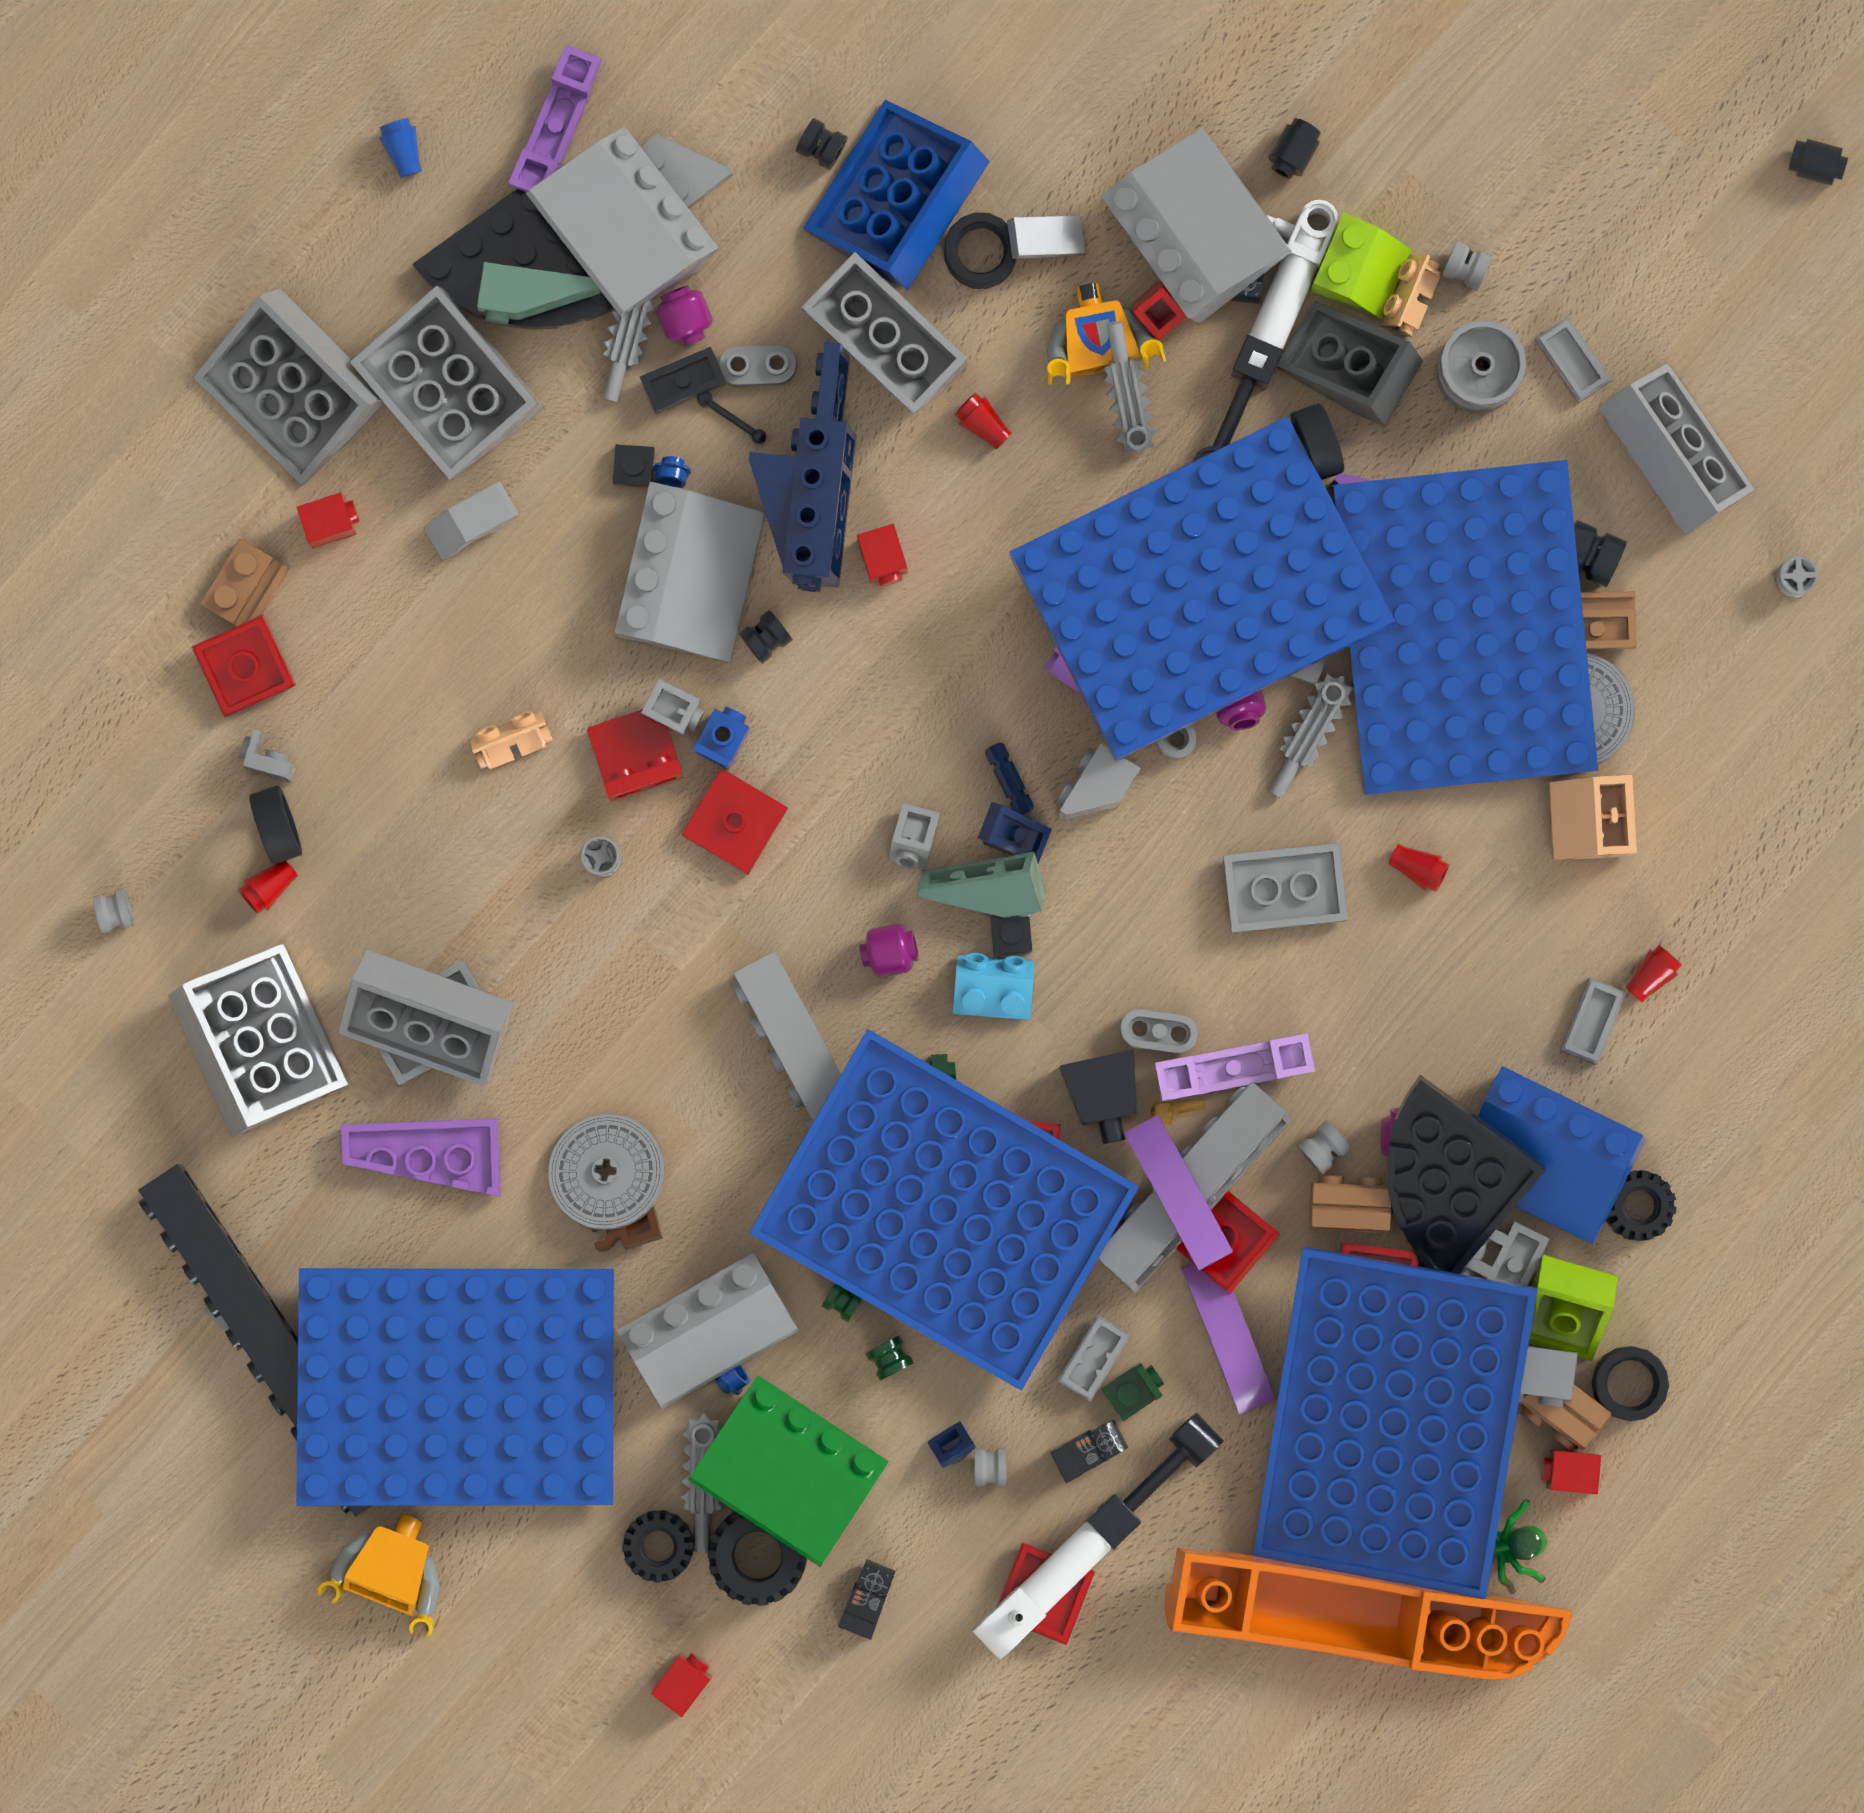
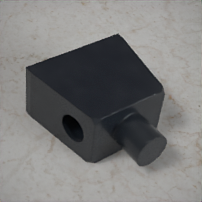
(1103, 1092)

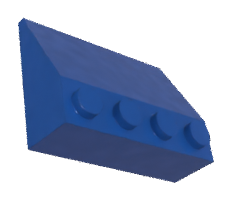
(897, 193)
(1581, 1152)

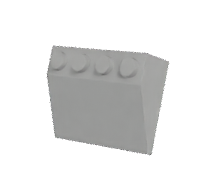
(623, 221)
(1196, 225)
(446, 383)
(288, 385)
(689, 573)
(257, 1039)

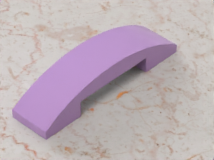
(1234, 1067)

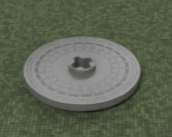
(1611, 706)
(623, 1196)

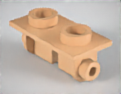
(1416, 277)
(496, 742)

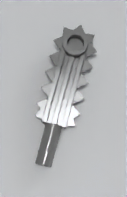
(624, 347)
(1127, 390)
(1309, 734)
(701, 1434)

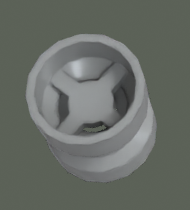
(1467, 265)
(596, 853)
(1324, 1147)

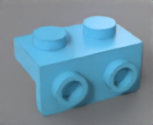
(994, 986)

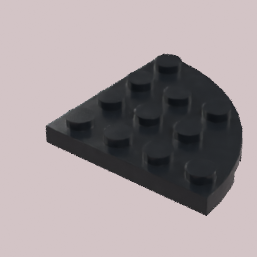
(508, 235)
(1451, 1177)

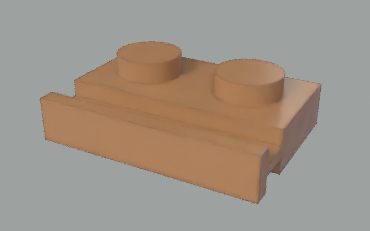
(244, 584)
(1609, 620)

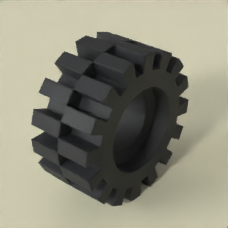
(1662, 1212)
(650, 1569)

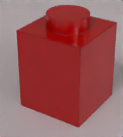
(1158, 310)
(328, 519)
(882, 555)
(1571, 1471)
(682, 1683)

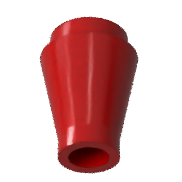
(982, 420)
(1420, 867)
(267, 886)
(1653, 973)

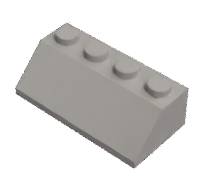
(885, 334)
(1676, 448)
(425, 1017)
(707, 1330)

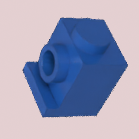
(722, 752)

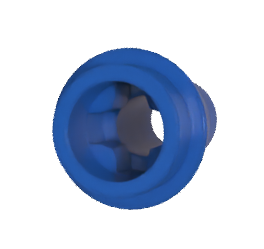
(401, 145)

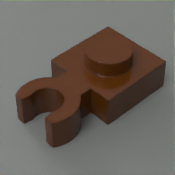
(636, 1234)

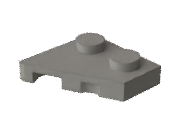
(685, 170)

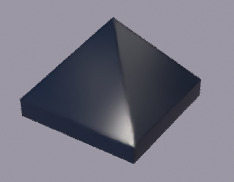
(952, 1445)

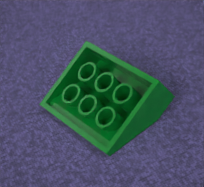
(788, 1470)

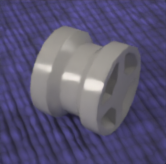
(1804, 575)
(113, 910)
(990, 1467)

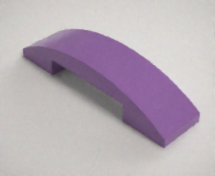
(557, 119)
(1178, 1192)
(1230, 1341)

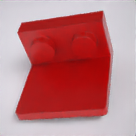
(634, 755)

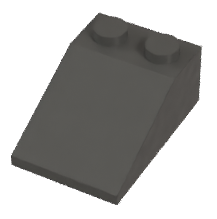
(1351, 362)

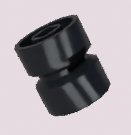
(1597, 554)

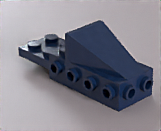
(810, 492)

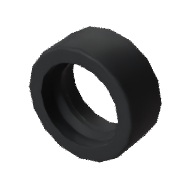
(958, 270)
(1319, 440)
(275, 824)
(1658, 1373)

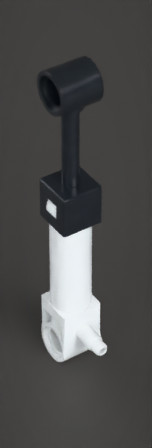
(1278, 312)
(1088, 1545)

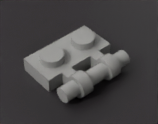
(1515, 1259)

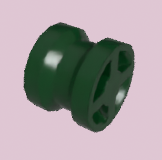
(842, 1301)
(889, 1358)

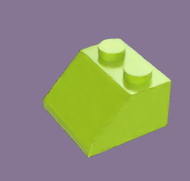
(1360, 267)
(1571, 1306)

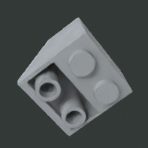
(1100, 786)

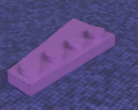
(439, 1152)

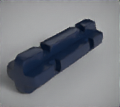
(1009, 778)

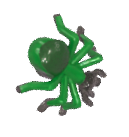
(1519, 1544)

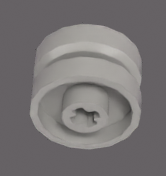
(1476, 389)

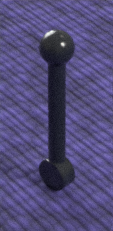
(705, 400)

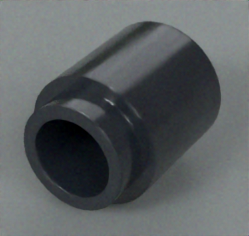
(1294, 148)
(1818, 161)

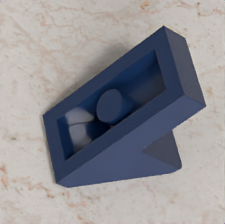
(1013, 832)

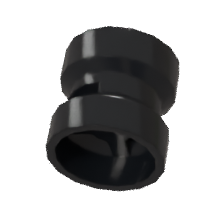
(829, 148)
(765, 636)

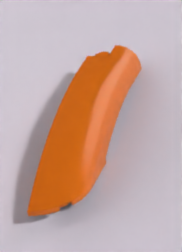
(1359, 1616)

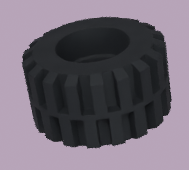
(737, 1584)

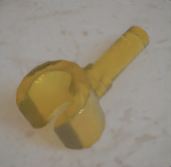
(1166, 1110)

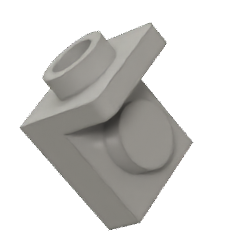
(673, 708)
(272, 764)
(913, 837)

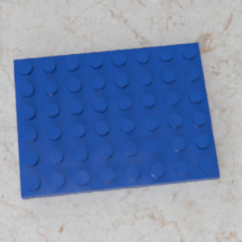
(1201, 588)
(1487, 631)
(944, 1209)
(455, 1387)
(1395, 1422)

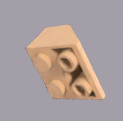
(1593, 817)

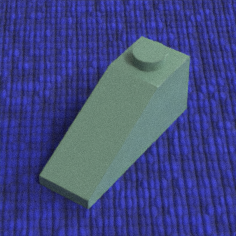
(524, 292)
(991, 886)

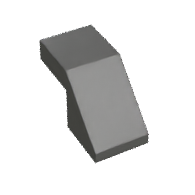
(470, 520)

